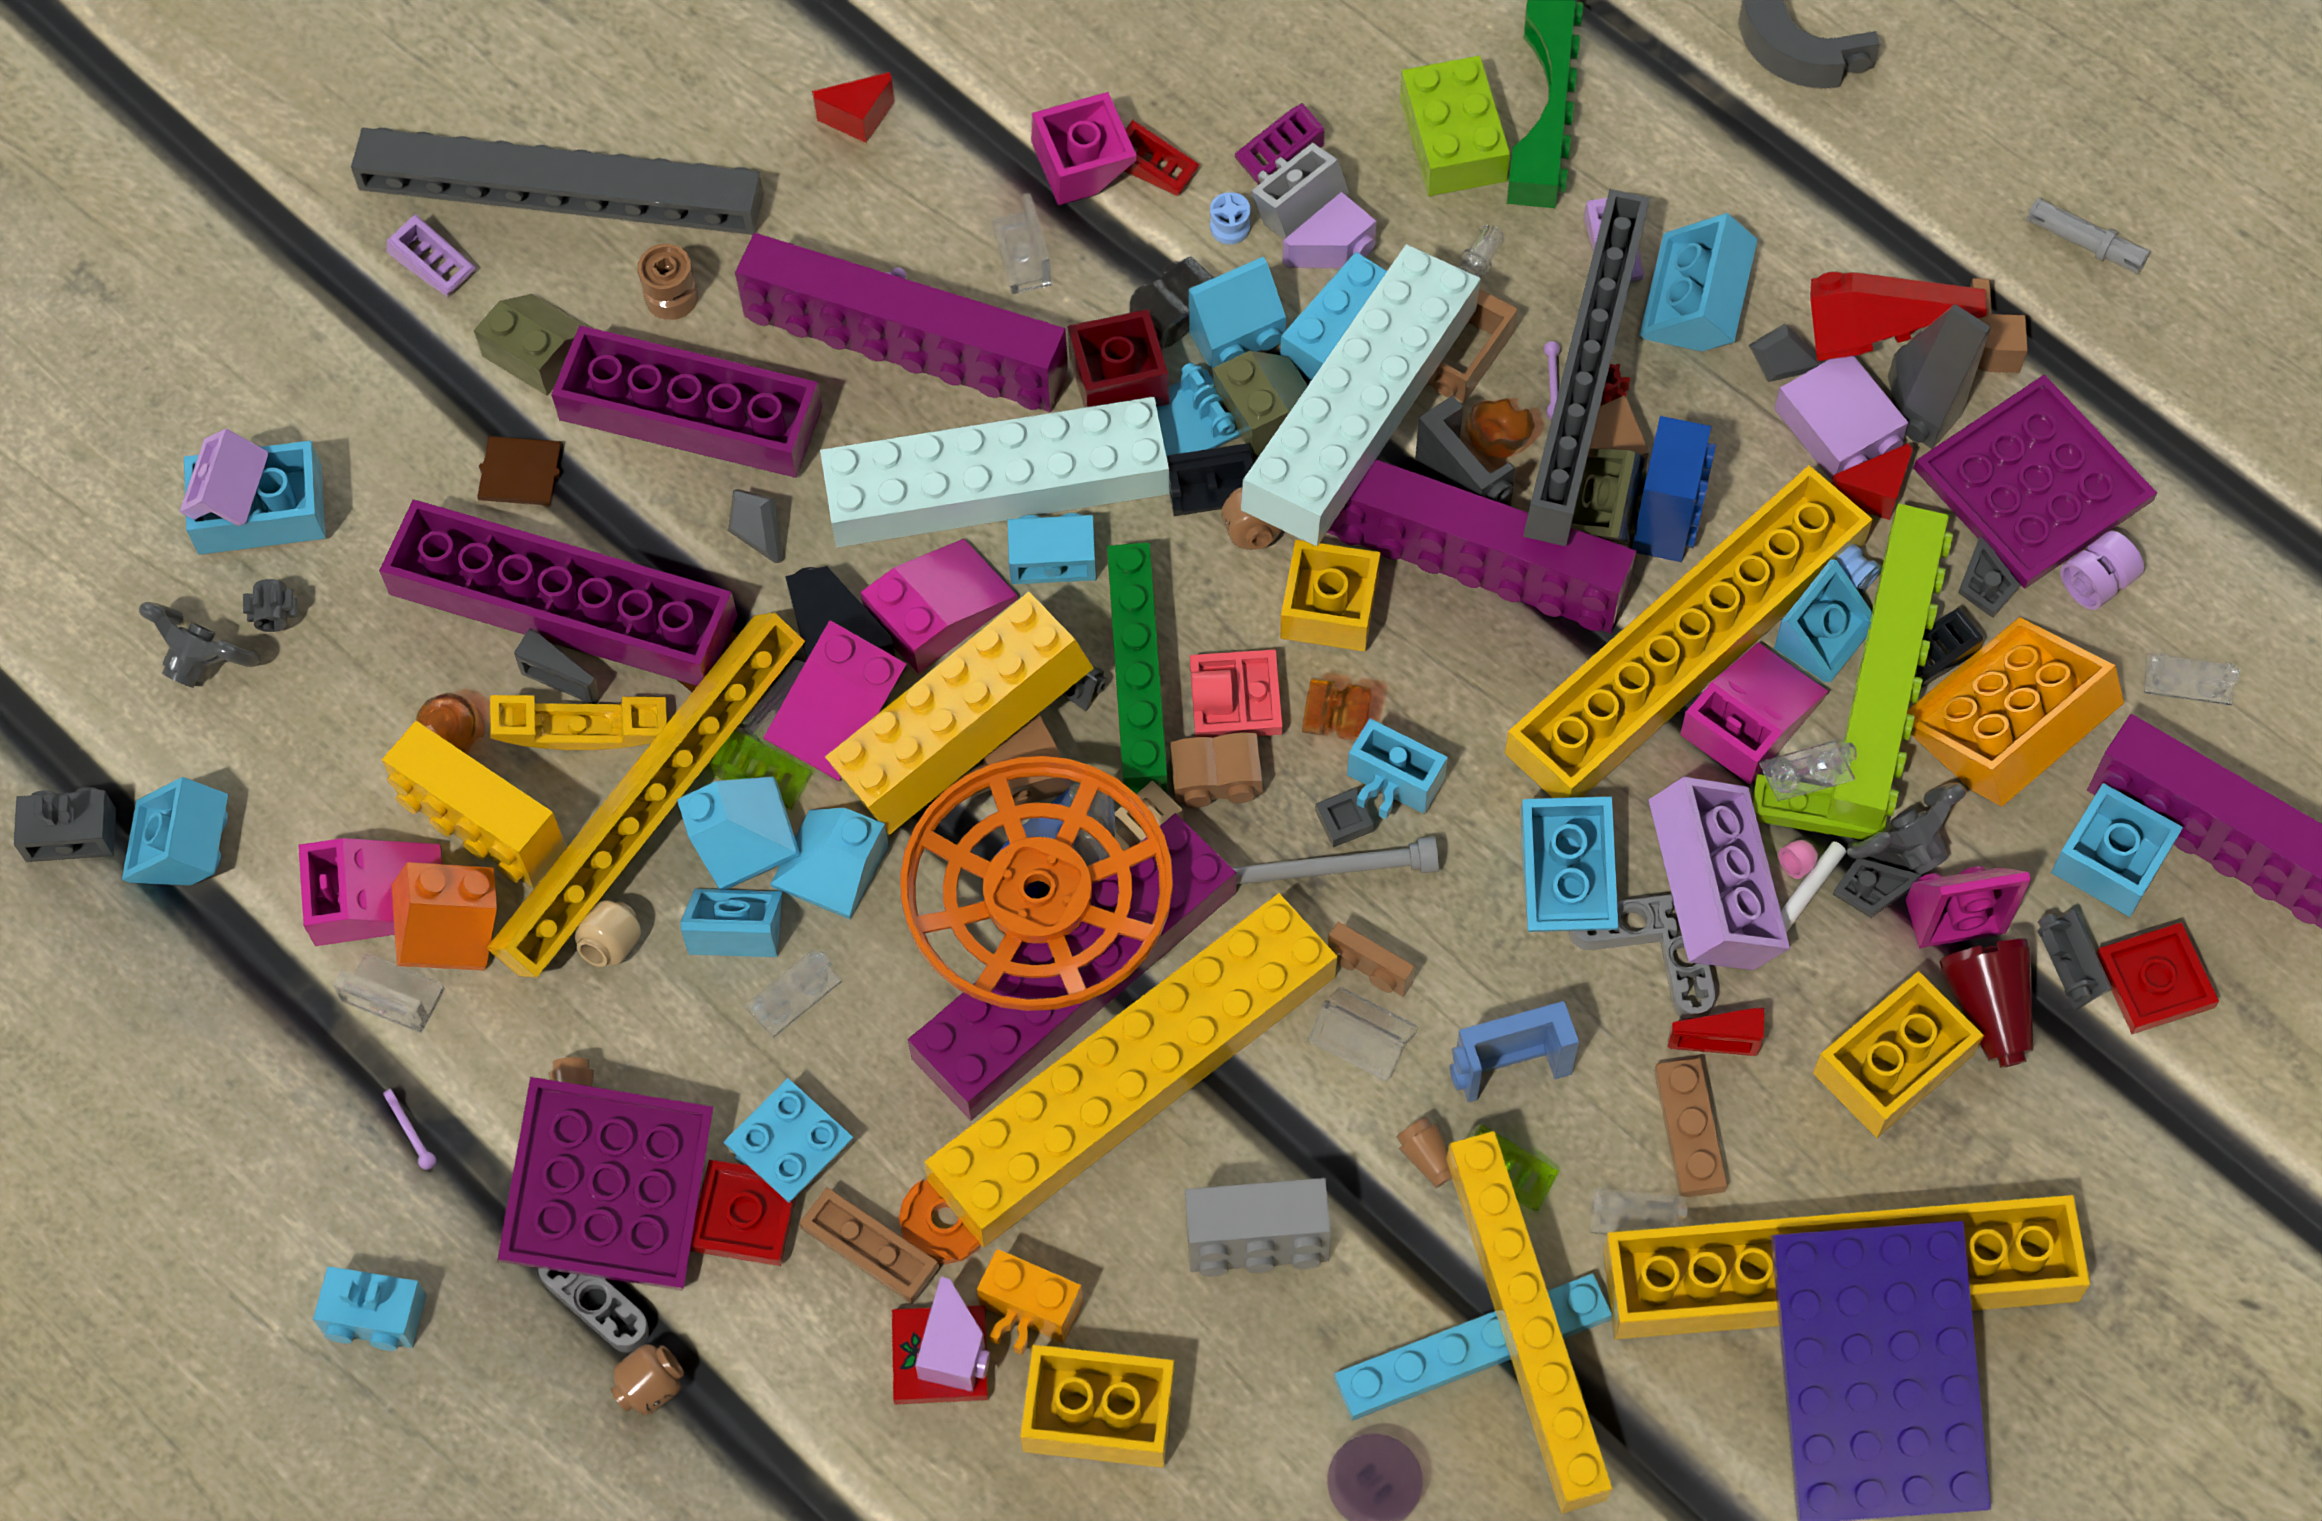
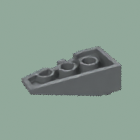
(1936, 372)

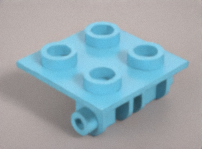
(1195, 414)
(788, 1140)

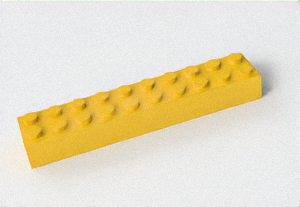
(1685, 638)
(1130, 1069)
(1726, 1278)

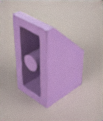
(1331, 236)
(952, 1343)

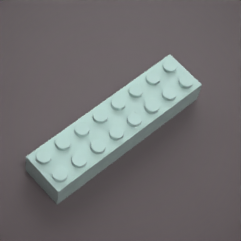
(1360, 395)
(995, 471)

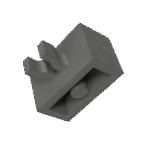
(64, 825)

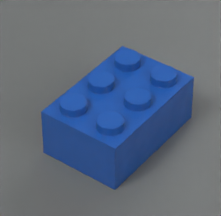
(1674, 489)

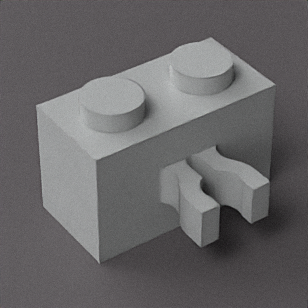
(1298, 189)

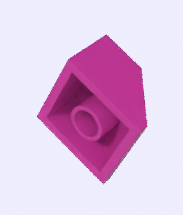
(1081, 146)

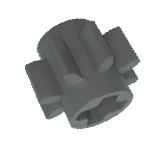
(270, 605)

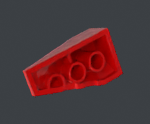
(1866, 308)

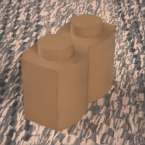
(1216, 769)

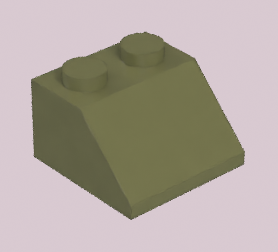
(527, 339)
(1259, 394)

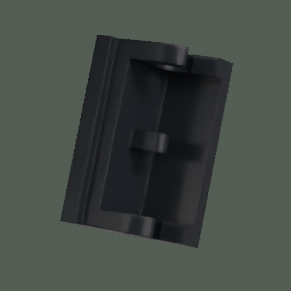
(1206, 478)

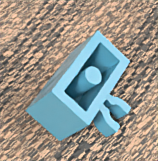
(1396, 768)
(369, 1308)

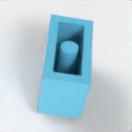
(1051, 549)

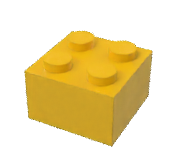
(1330, 595)

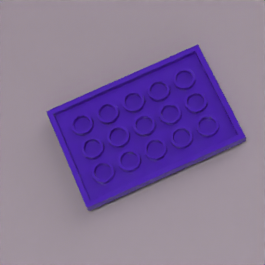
(1880, 1372)

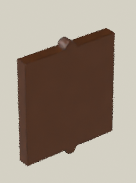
(519, 471)

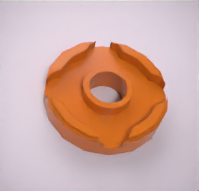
(917, 1227)

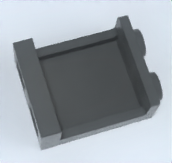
(1450, 461)

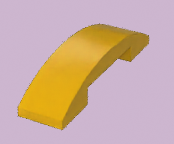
(576, 726)

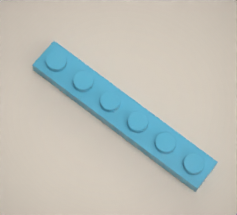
(1458, 1352)

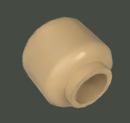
(607, 933)

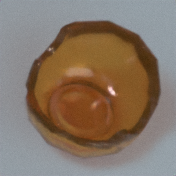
(1499, 428)
(453, 719)

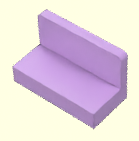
(224, 478)

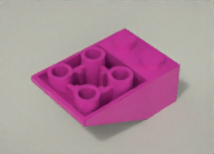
(1751, 711)
(350, 883)

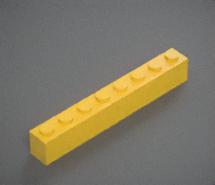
(1528, 1323)

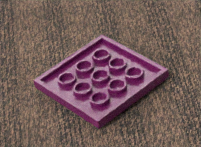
(2034, 480)
(605, 1184)

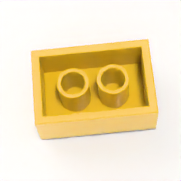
(1897, 1054)
(1097, 1406)

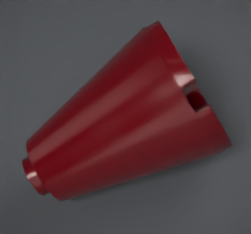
(1995, 996)

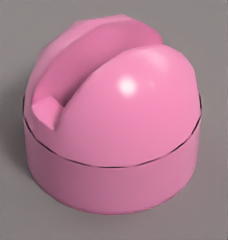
(1798, 858)

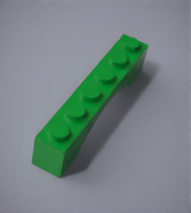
(1536, 158)
(1137, 666)

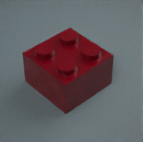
(1118, 360)

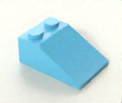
(1569, 864)

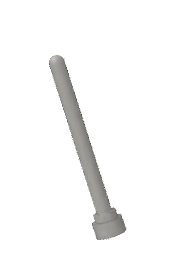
(1419, 855)

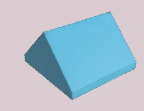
(1825, 624)
(732, 922)

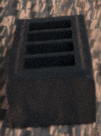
(1947, 630)

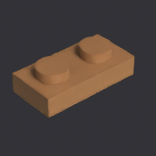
(1383, 967)

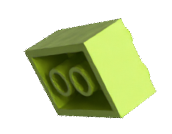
(1454, 125)

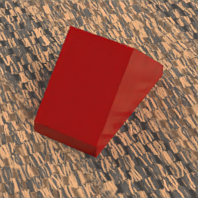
(855, 105)
(1875, 482)

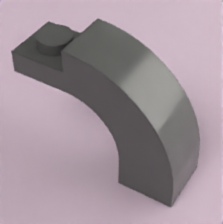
(1798, 55)

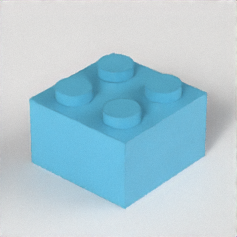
(2116, 850)

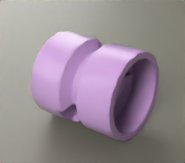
(2102, 570)

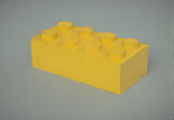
(473, 805)

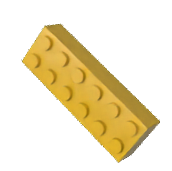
(959, 712)

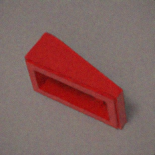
(1160, 149)
(1725, 1033)

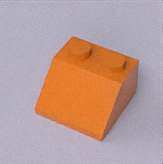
(443, 915)

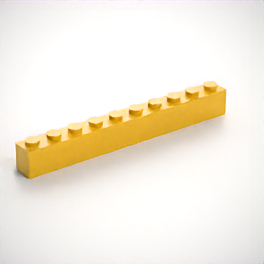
(645, 795)

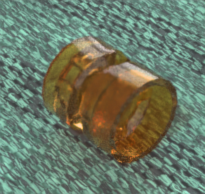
(1336, 709)

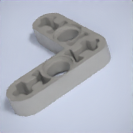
(1663, 930)
(570, 1292)

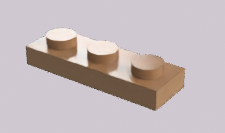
(1690, 1128)
(869, 1245)

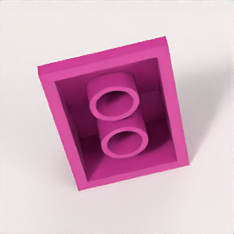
(936, 601)
(833, 696)
(1965, 905)

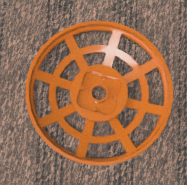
(1030, 861)

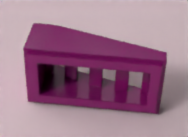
(1286, 125)

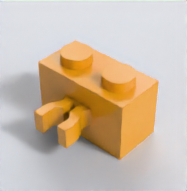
(1028, 1297)

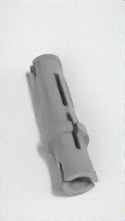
(2093, 238)

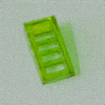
(766, 757)
(1529, 1163)

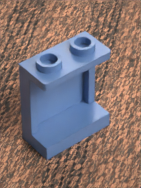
(1513, 1041)

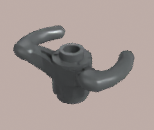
(191, 648)
(1914, 833)

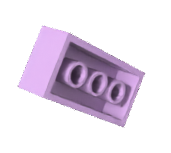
(1718, 874)

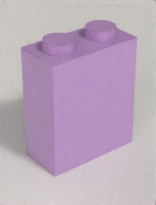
(1840, 415)

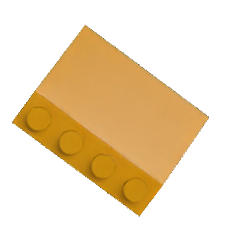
(2015, 709)

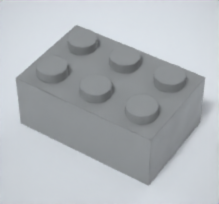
(1257, 1226)

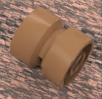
(667, 281)

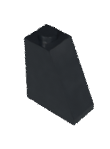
(822, 597)

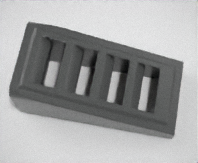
(551, 667)

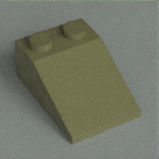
(1610, 494)

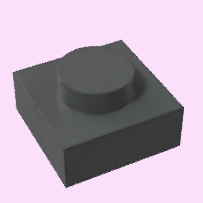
(1344, 818)

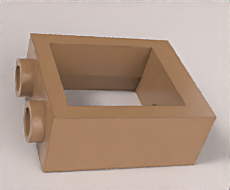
(1498, 320)

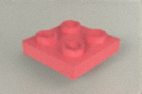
(1235, 693)

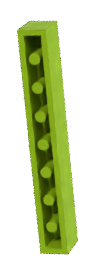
(1889, 665)

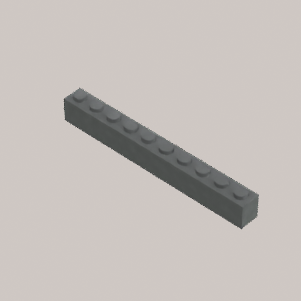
(558, 180)
(1586, 369)

